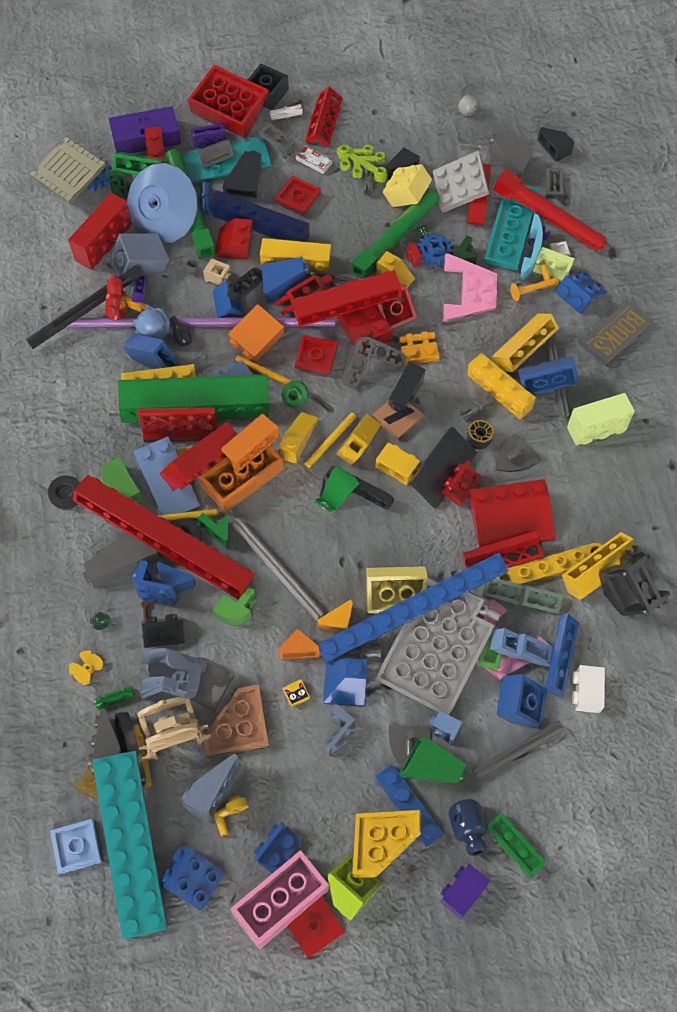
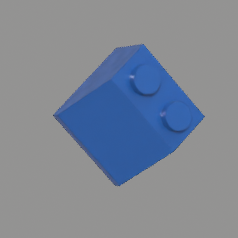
(521, 701)

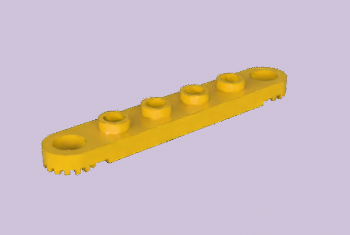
(548, 566)

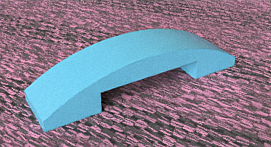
(535, 233)

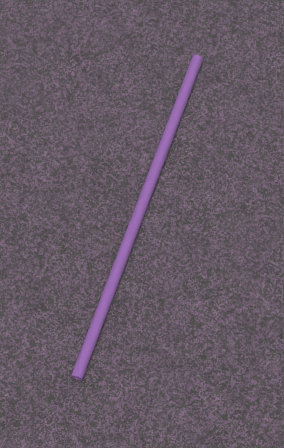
(190, 322)

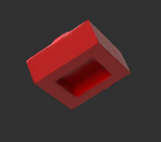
(413, 255)

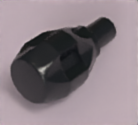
(181, 333)

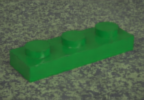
(515, 845)

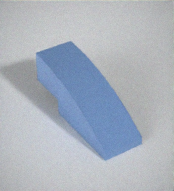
(521, 647)

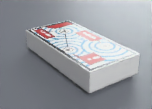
(314, 159)

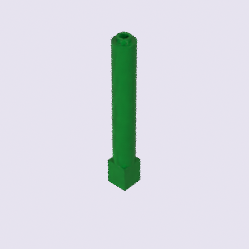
(199, 232)
(367, 260)

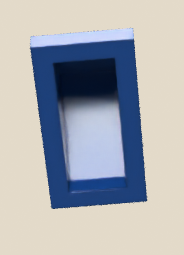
(175, 578)

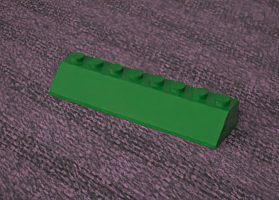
(230, 395)

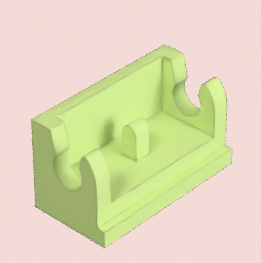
(557, 263)

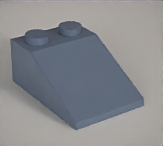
(210, 789)

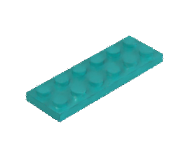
(509, 234)

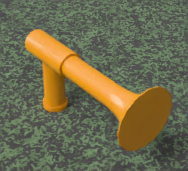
(517, 291)

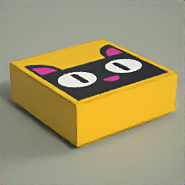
(296, 693)

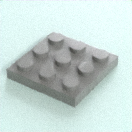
(461, 181)

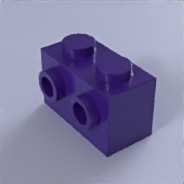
(464, 891)

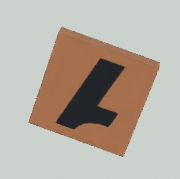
(397, 422)

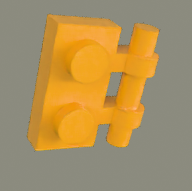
(419, 352)

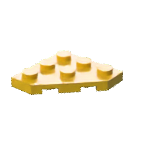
(381, 839)

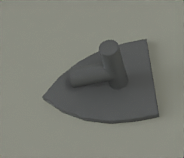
(515, 455)
(404, 738)

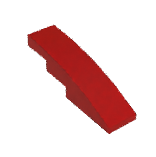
(477, 207)

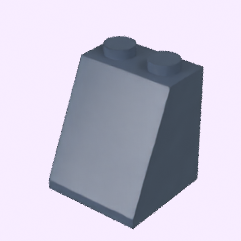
(139, 250)

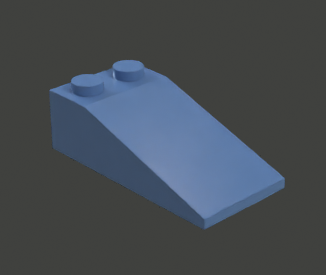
(151, 461)

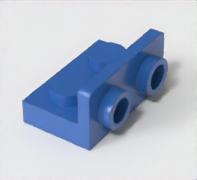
(277, 848)

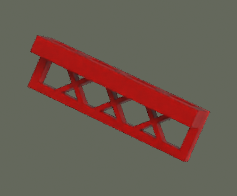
(321, 114)
(504, 548)

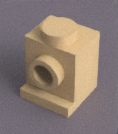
(217, 272)

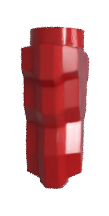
(115, 299)

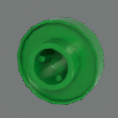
(294, 394)

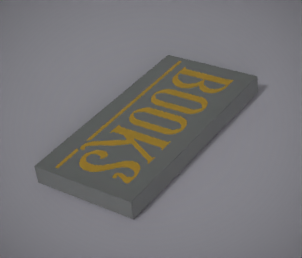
(616, 333)

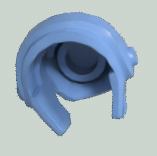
(152, 323)

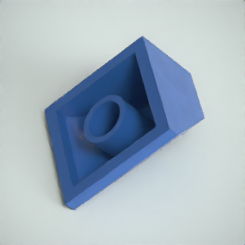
(345, 682)

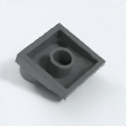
(213, 684)

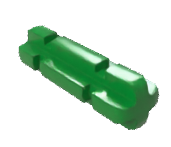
(114, 697)

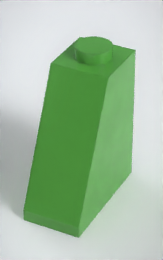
(116, 476)

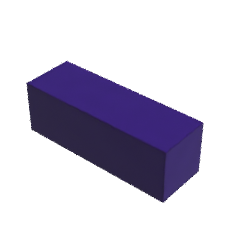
(139, 289)

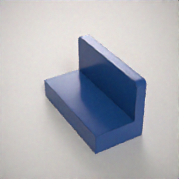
(224, 304)

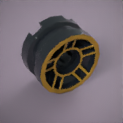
(484, 429)

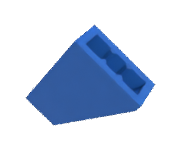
(283, 276)
(150, 352)

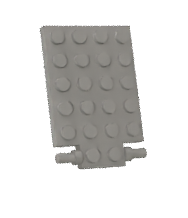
(438, 652)

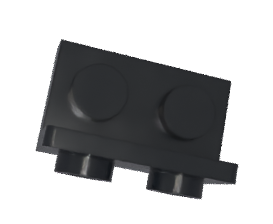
(162, 631)

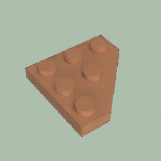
(238, 725)

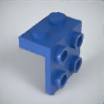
(579, 290)
(150, 590)
(191, 877)

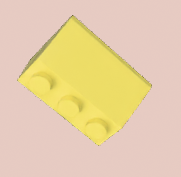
(392, 585)

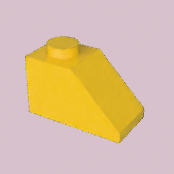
(390, 262)

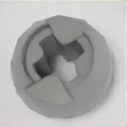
(467, 105)

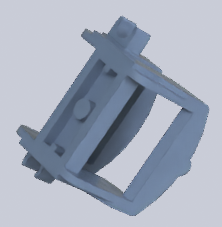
(169, 680)

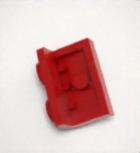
(458, 487)

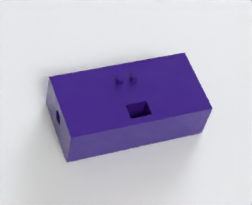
(129, 129)

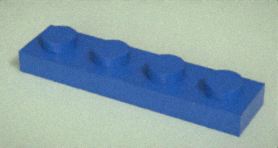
(562, 655)
(406, 800)

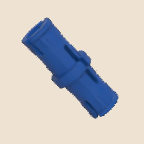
(205, 198)

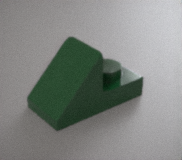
(465, 249)

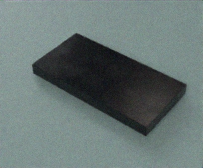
(441, 465)

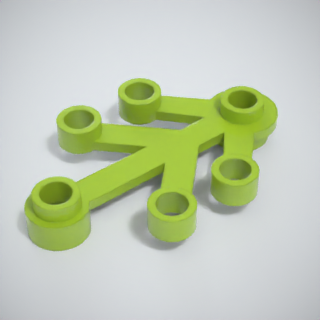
(345, 153)

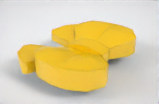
(83, 673)

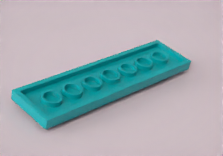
(129, 845)

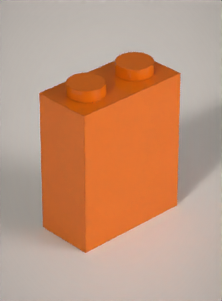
(255, 334)

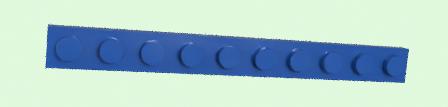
(413, 607)

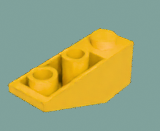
(358, 439)

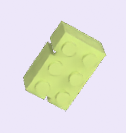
(600, 419)

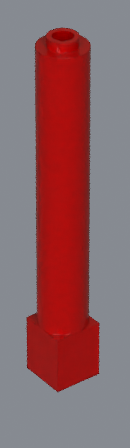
(510, 187)

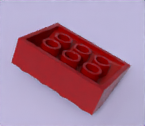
(228, 100)
(511, 511)

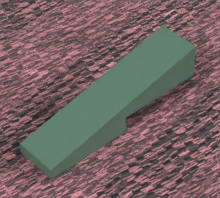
(522, 595)

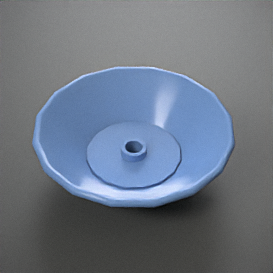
(175, 200)

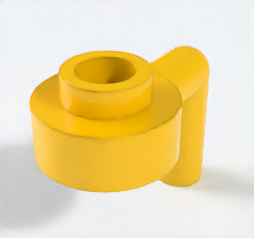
(235, 805)

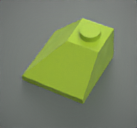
(350, 893)

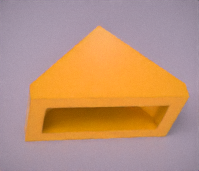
(336, 620)

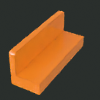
(251, 442)

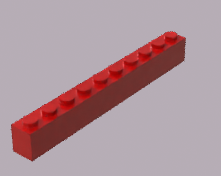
(163, 536)

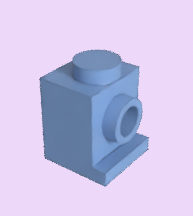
(445, 726)

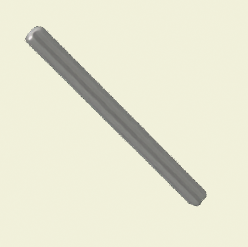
(278, 569)

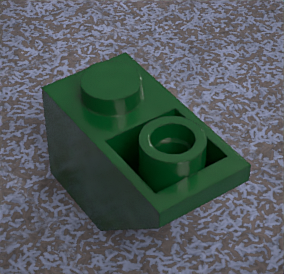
(120, 183)

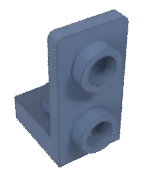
(340, 718)

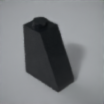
(244, 176)
(406, 387)

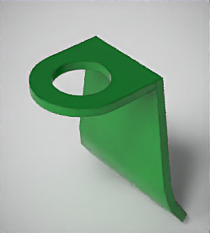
(337, 489)

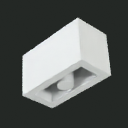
(589, 689)

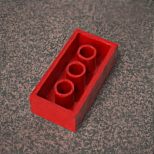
(100, 231)
(366, 323)
(198, 458)

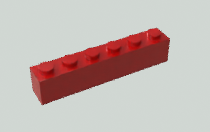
(346, 298)

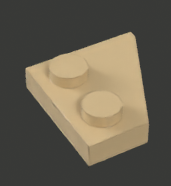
(168, 722)

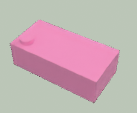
(279, 899)

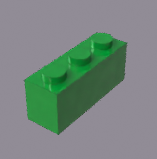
(133, 163)

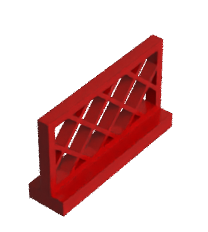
(185, 430)

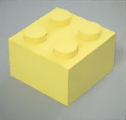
(407, 185)

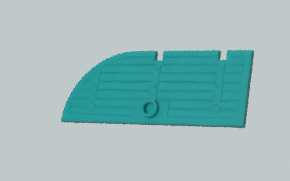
(221, 169)

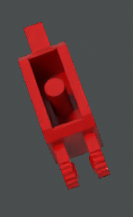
(303, 289)

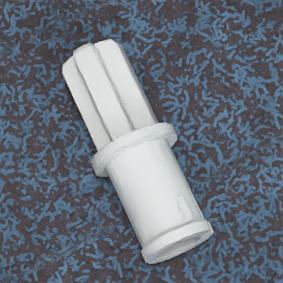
(286, 112)

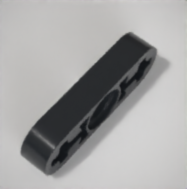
(247, 277)

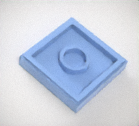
(76, 846)

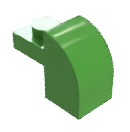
(234, 612)

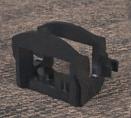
(639, 581)

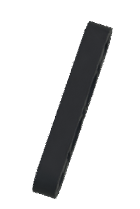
(370, 492)
(127, 739)

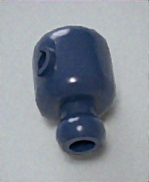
(469, 825)

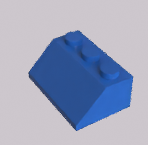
(549, 375)

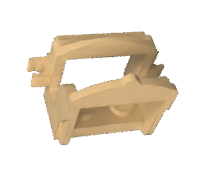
(171, 736)

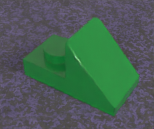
(218, 531)

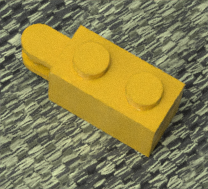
(397, 463)

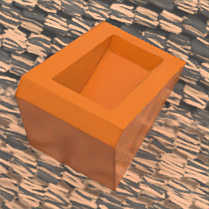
(298, 646)

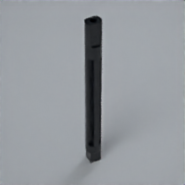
(79, 310)

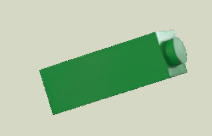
(432, 764)

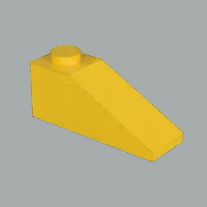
(297, 437)

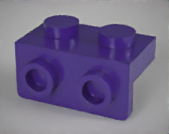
(208, 135)

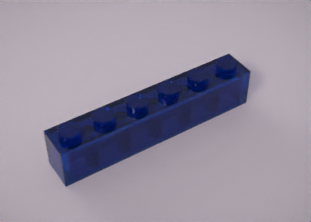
(264, 220)

